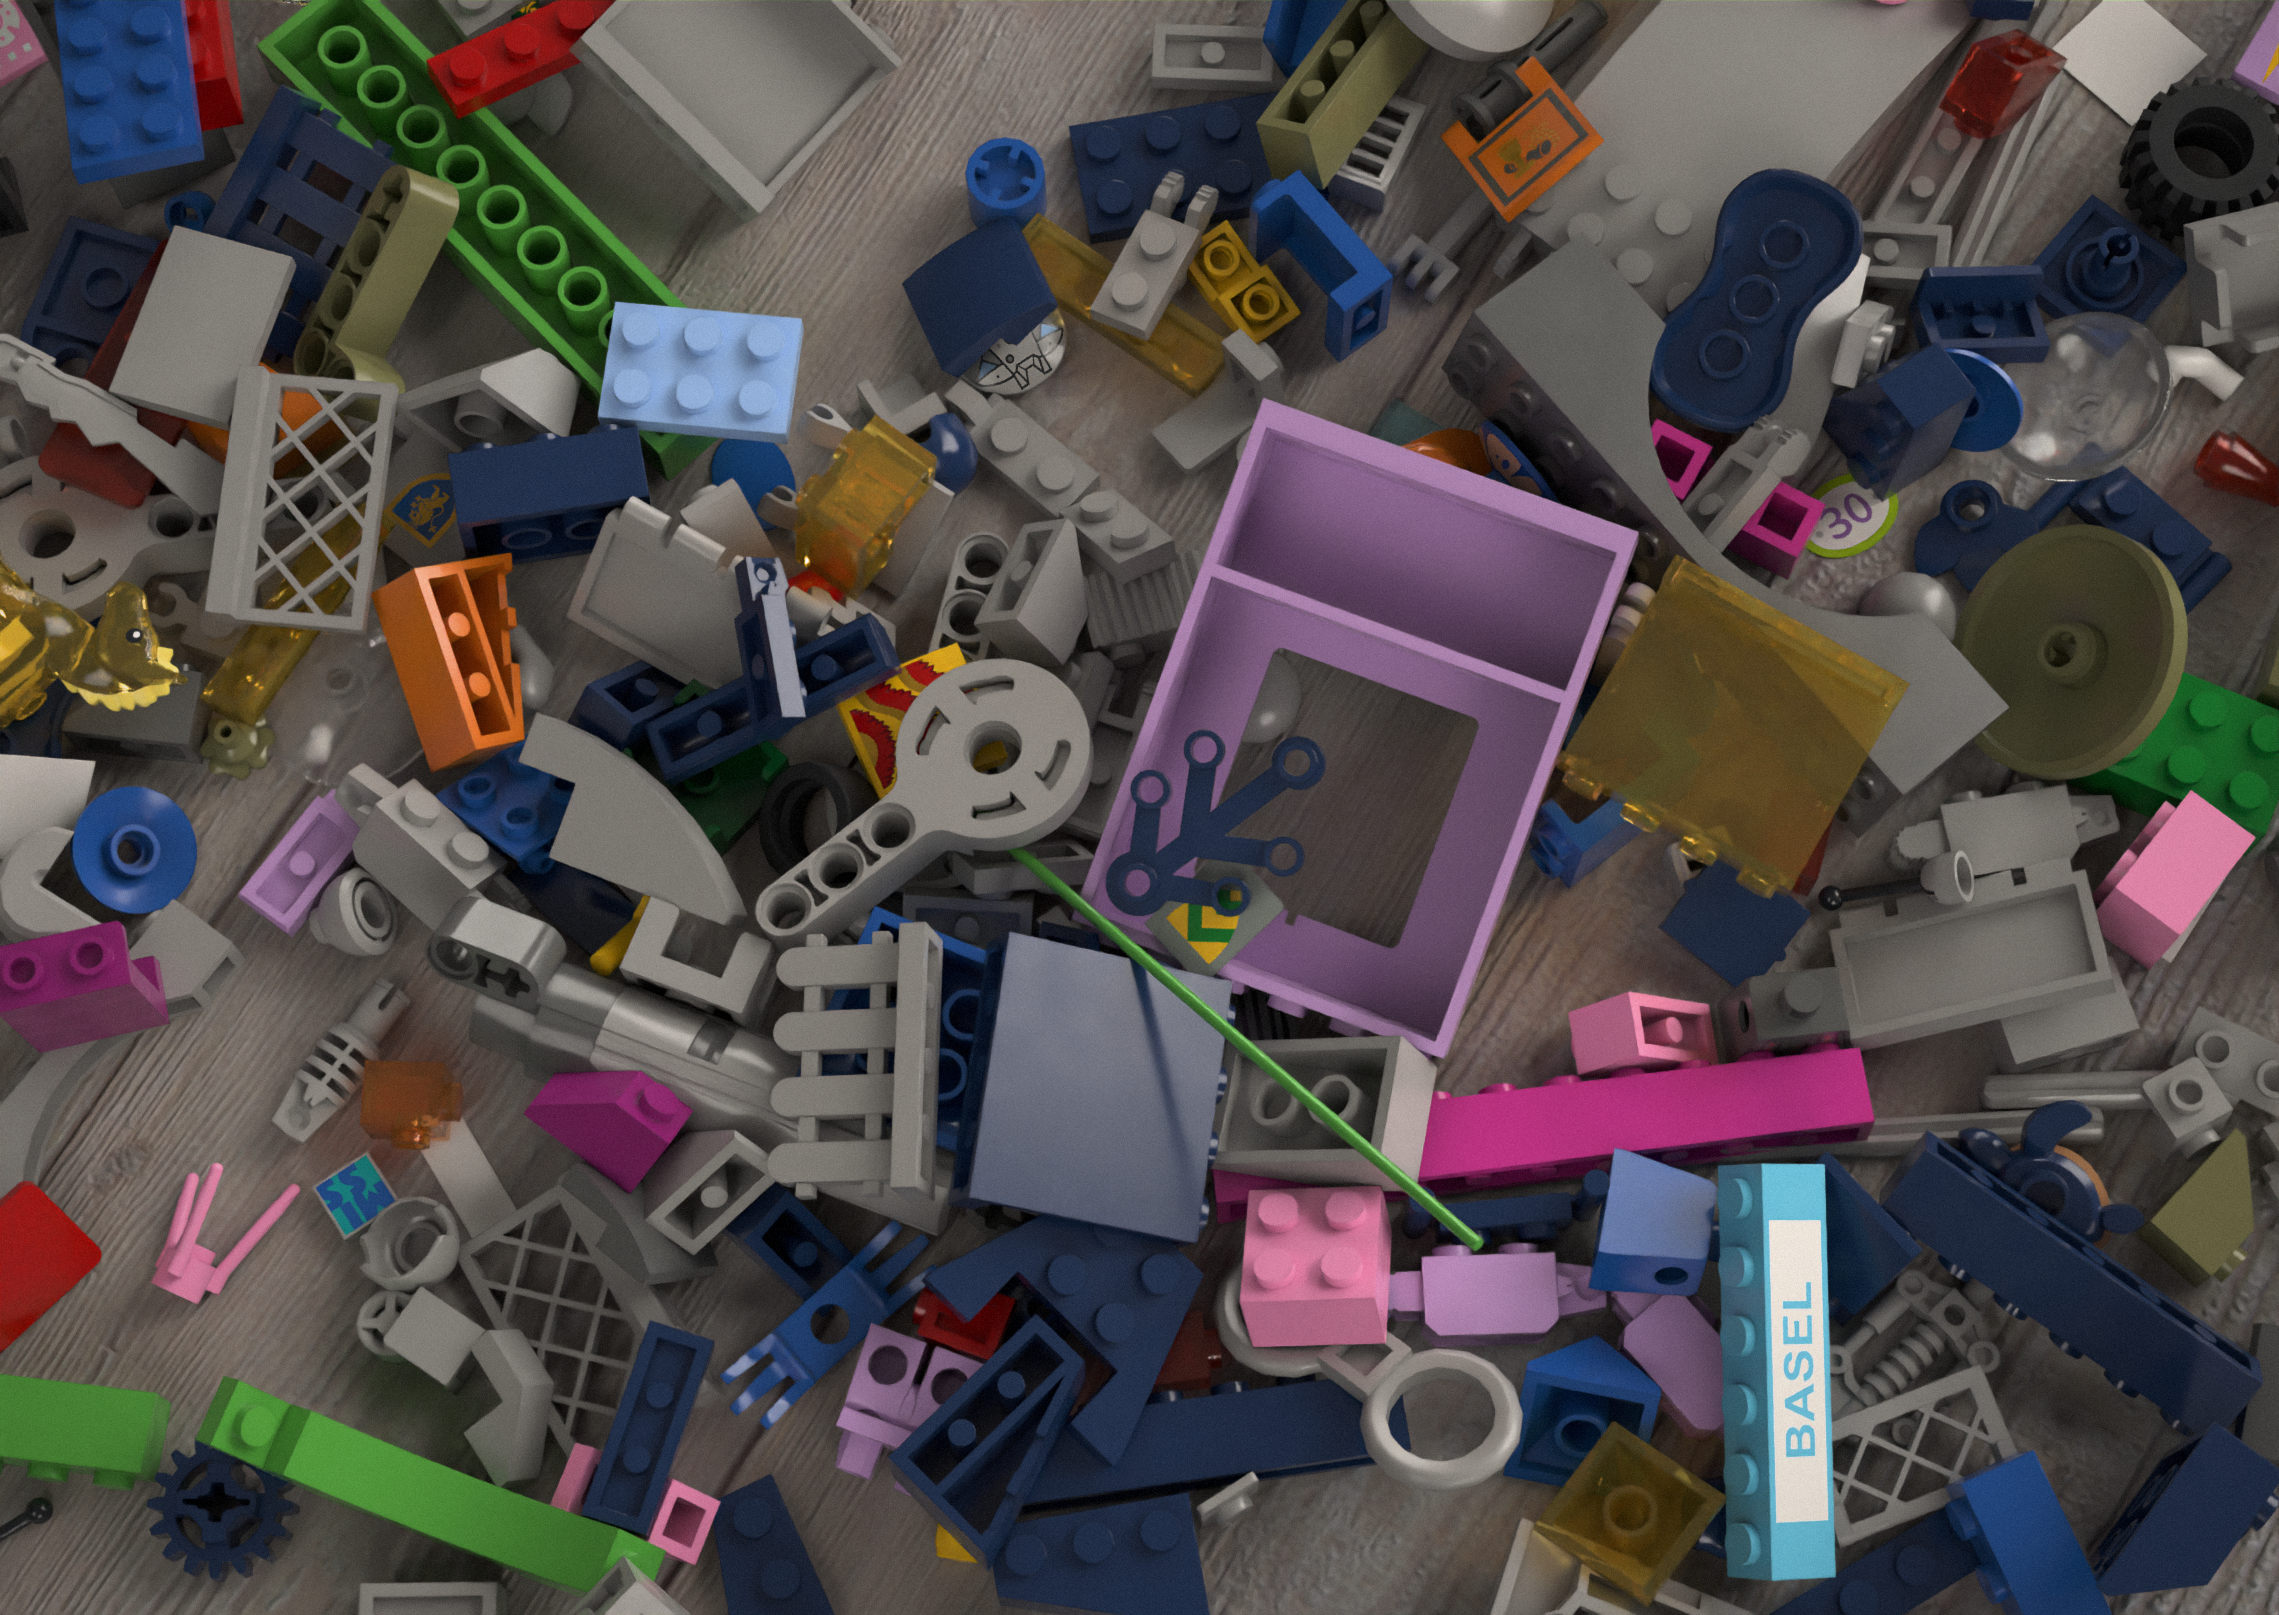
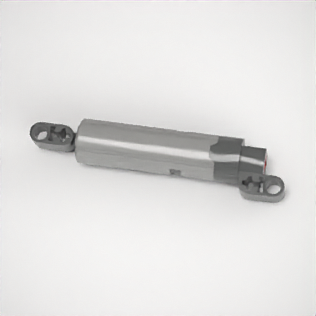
(581, 1021)

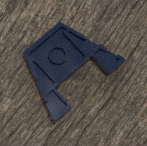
(1108, 1287)

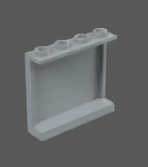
(738, 82)

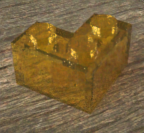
(854, 510)

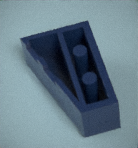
(1899, 419)
(992, 1438)
(1106, 1562)

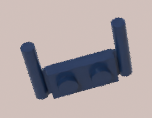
(2136, 511)
(1530, 1217)

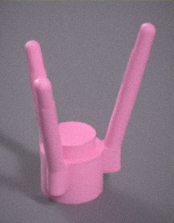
(187, 1267)

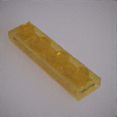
(1179, 346)
(269, 654)

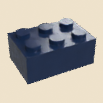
(545, 493)

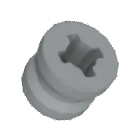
(376, 1319)

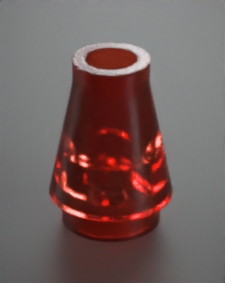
(2237, 468)

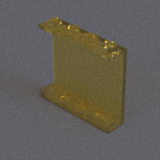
(1730, 728)

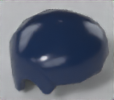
(954, 452)

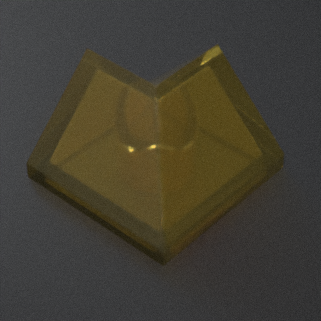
(1630, 1514)

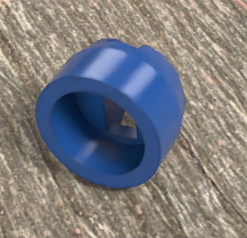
(176, 213)

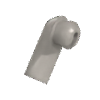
(535, 670)

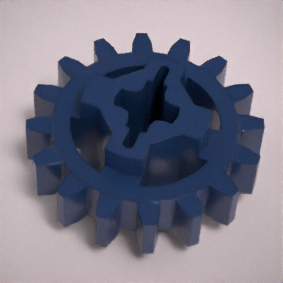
(220, 1535)

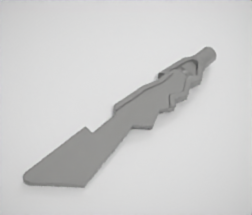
(107, 421)

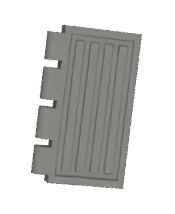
(673, 598)
(1973, 959)

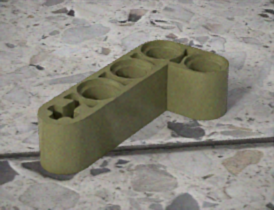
(377, 284)

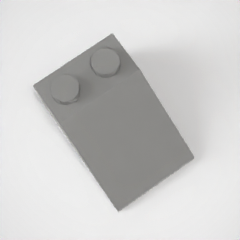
(1369, 1082)

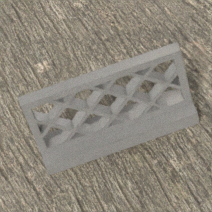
(247, 493)
(637, 1302)

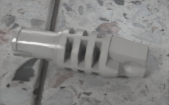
(337, 1065)

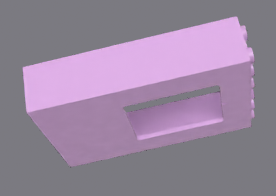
(1421, 588)

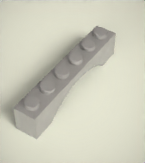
(194, 970)

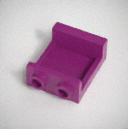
(79, 988)

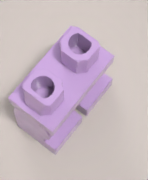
(888, 1401)

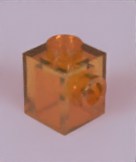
(409, 1102)

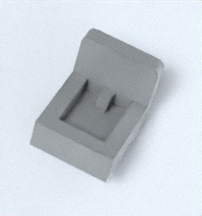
(2189, 1111)

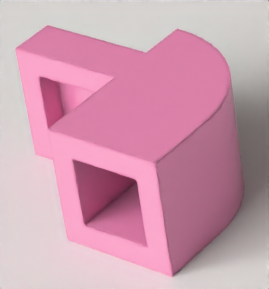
(681, 1518)

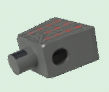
(1784, 1013)

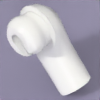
(2205, 368)

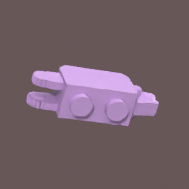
(1491, 1297)
(1678, 1350)

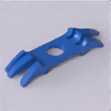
(792, 1341)

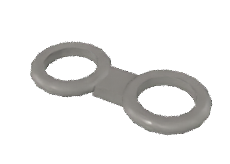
(1377, 1379)

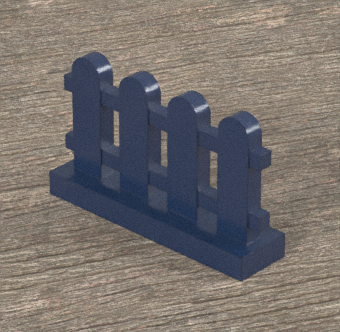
(264, 180)

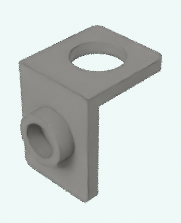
(1225, 1504)

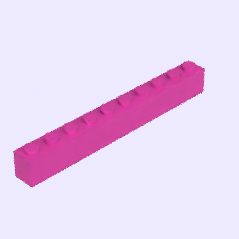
(1668, 1116)

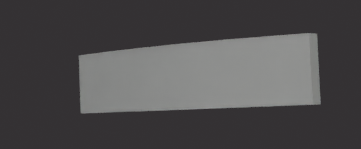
(1815, 358)

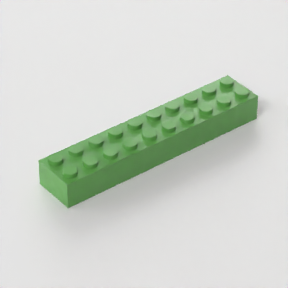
(516, 223)

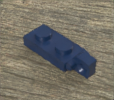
(767, 649)

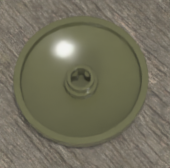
(2080, 646)

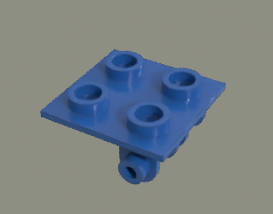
(512, 807)

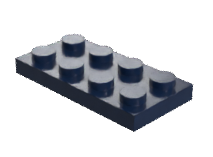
(1207, 143)

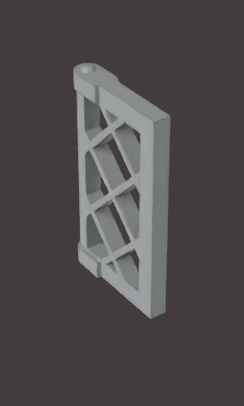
(1922, 1400)

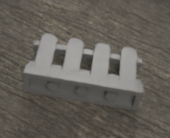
(905, 1095)

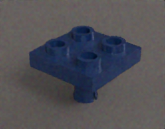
(2106, 267)

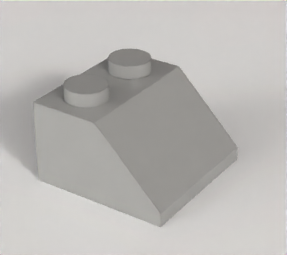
(496, 402)

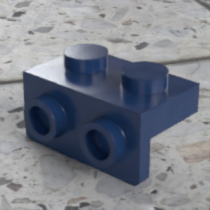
(1982, 311)

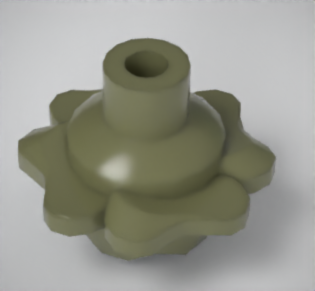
(237, 747)

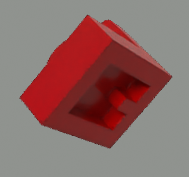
(974, 1339)

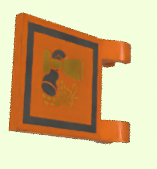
(1529, 147)

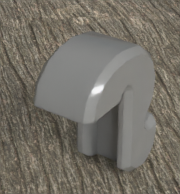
(26, 906)

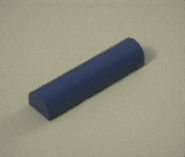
(720, 721)

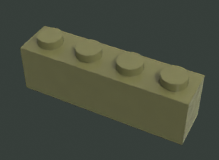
(1338, 91)

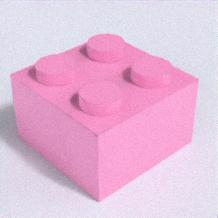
(2167, 877)
(1316, 1266)

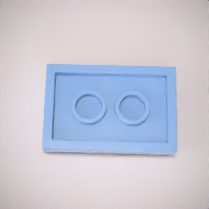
(701, 372)

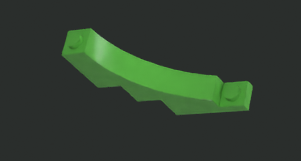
(417, 1492)

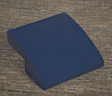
(979, 293)

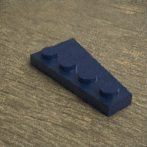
(764, 1555)

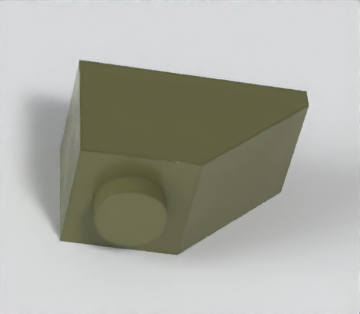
(2206, 1216)

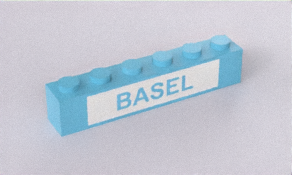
(1776, 1372)

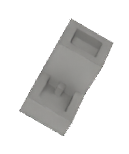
(513, 1433)

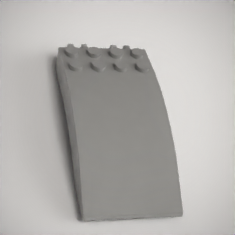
(1712, 99)

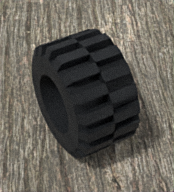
(2208, 118)

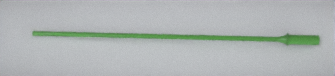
(1249, 1049)

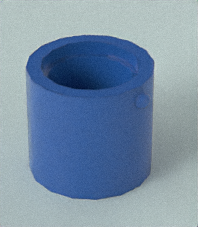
(1004, 181)

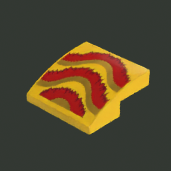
(876, 716)

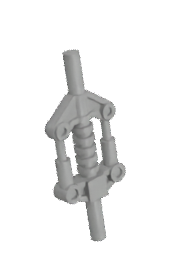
(1948, 1320)

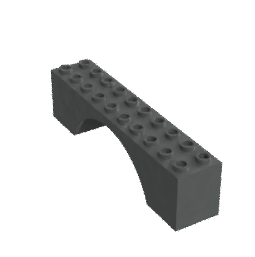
(1567, 380)

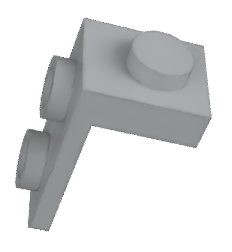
(1226, 409)

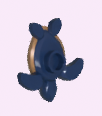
(2052, 1174)

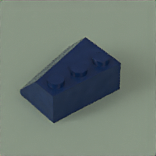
(2187, 1516)

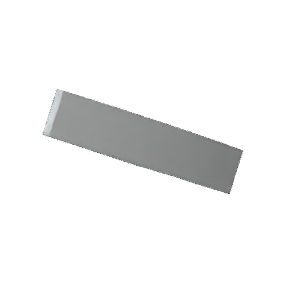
(630, 825)

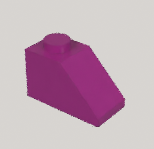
(610, 1120)

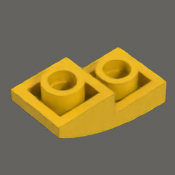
(1238, 287)

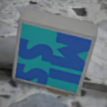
(355, 1196)

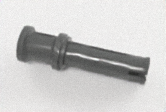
(1504, 90)

